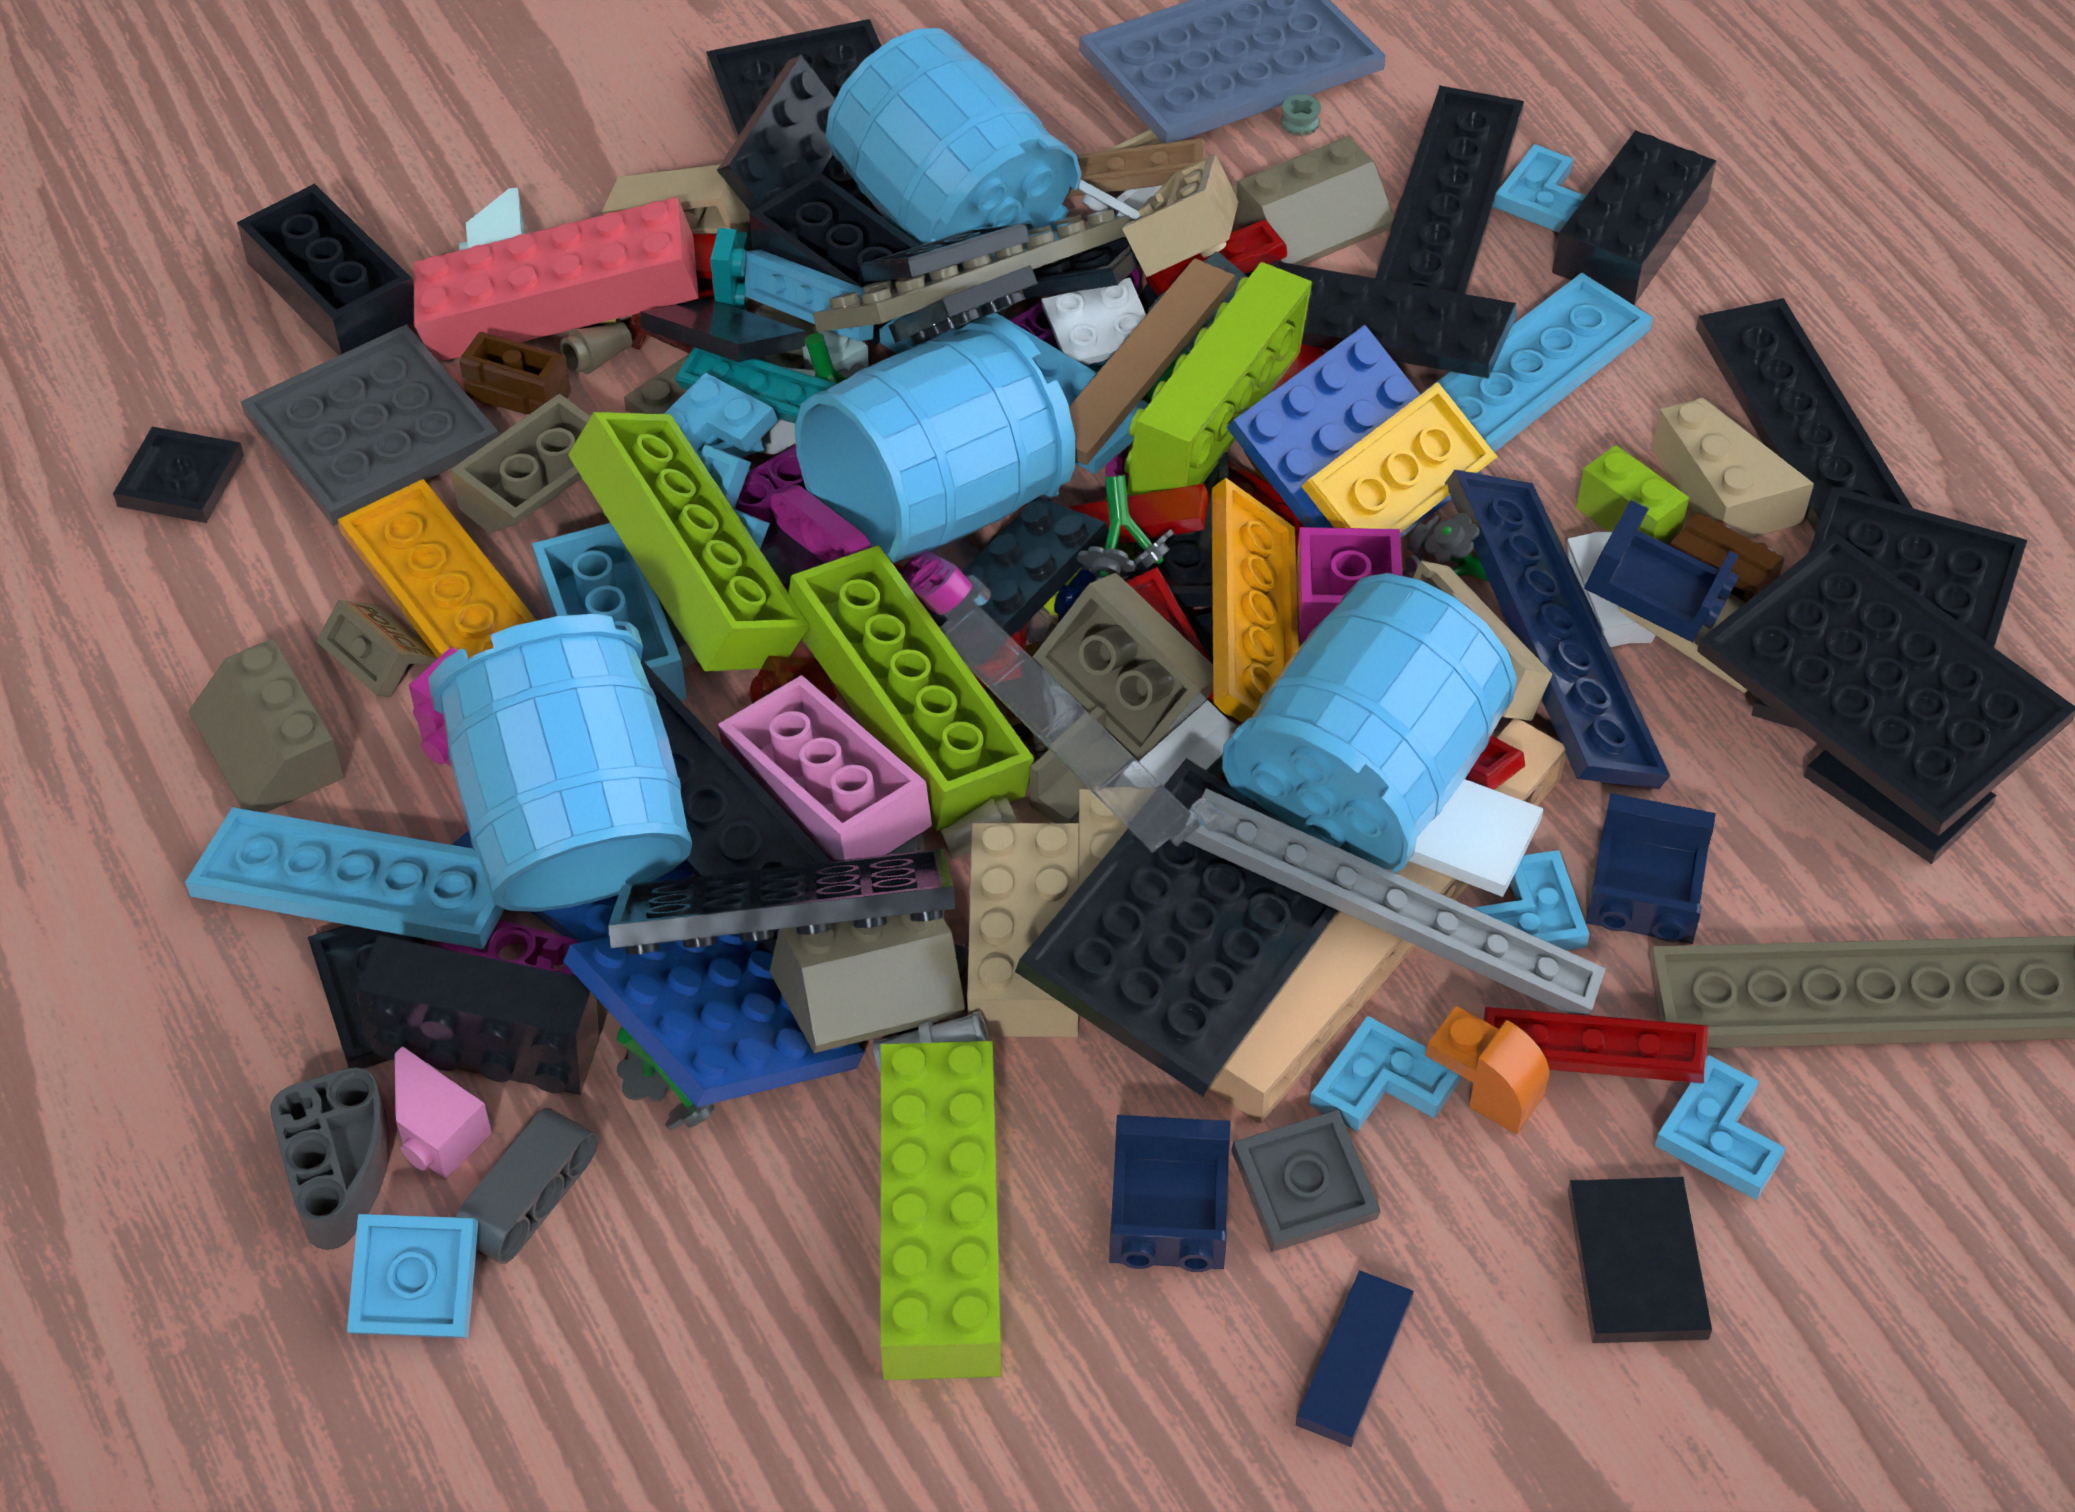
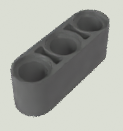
(528, 1183)

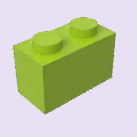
(1616, 480)

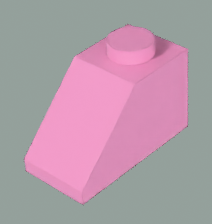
(435, 1116)

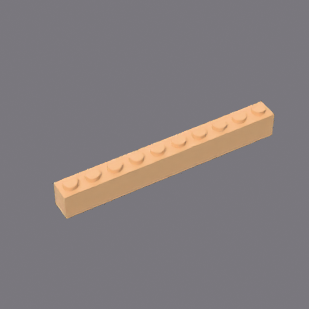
(1354, 962)

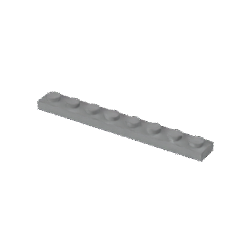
(1401, 907)

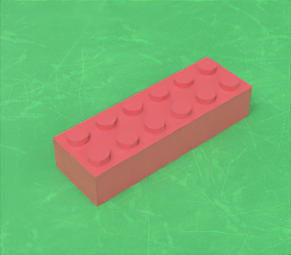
(556, 278)

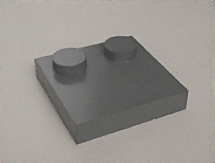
(1305, 1180)

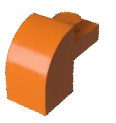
(1502, 1064)

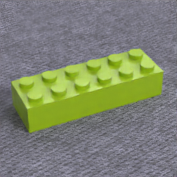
(1218, 381)
(687, 540)
(909, 684)
(938, 1212)

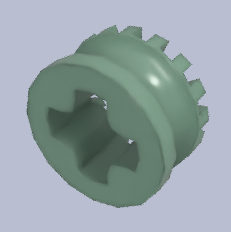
(1307, 114)

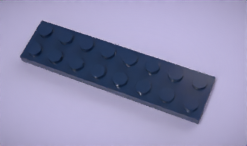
(1554, 620)

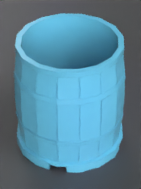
(946, 142)
(938, 439)
(1375, 719)
(561, 762)

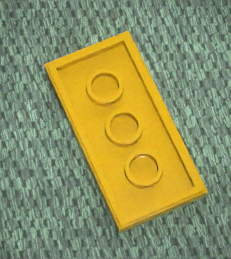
(1400, 466)

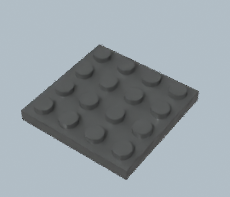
(369, 423)

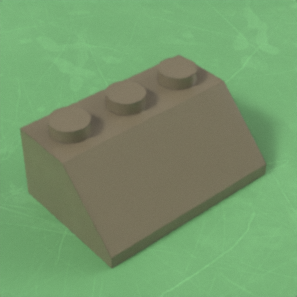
(1317, 201)
(520, 466)
(1127, 661)
(264, 730)
(867, 980)

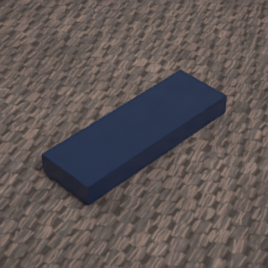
(1354, 1358)

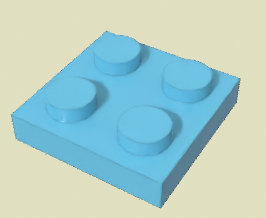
(412, 1276)

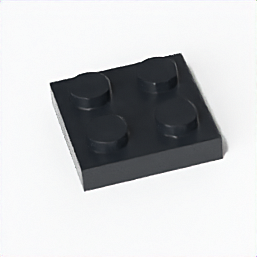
(178, 474)

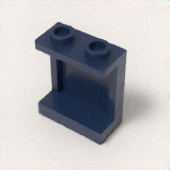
(1659, 579)
(1650, 868)
(1170, 1193)

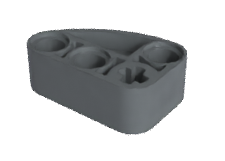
(347, 1141)

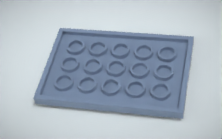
(1227, 60)

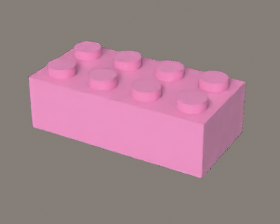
(828, 772)

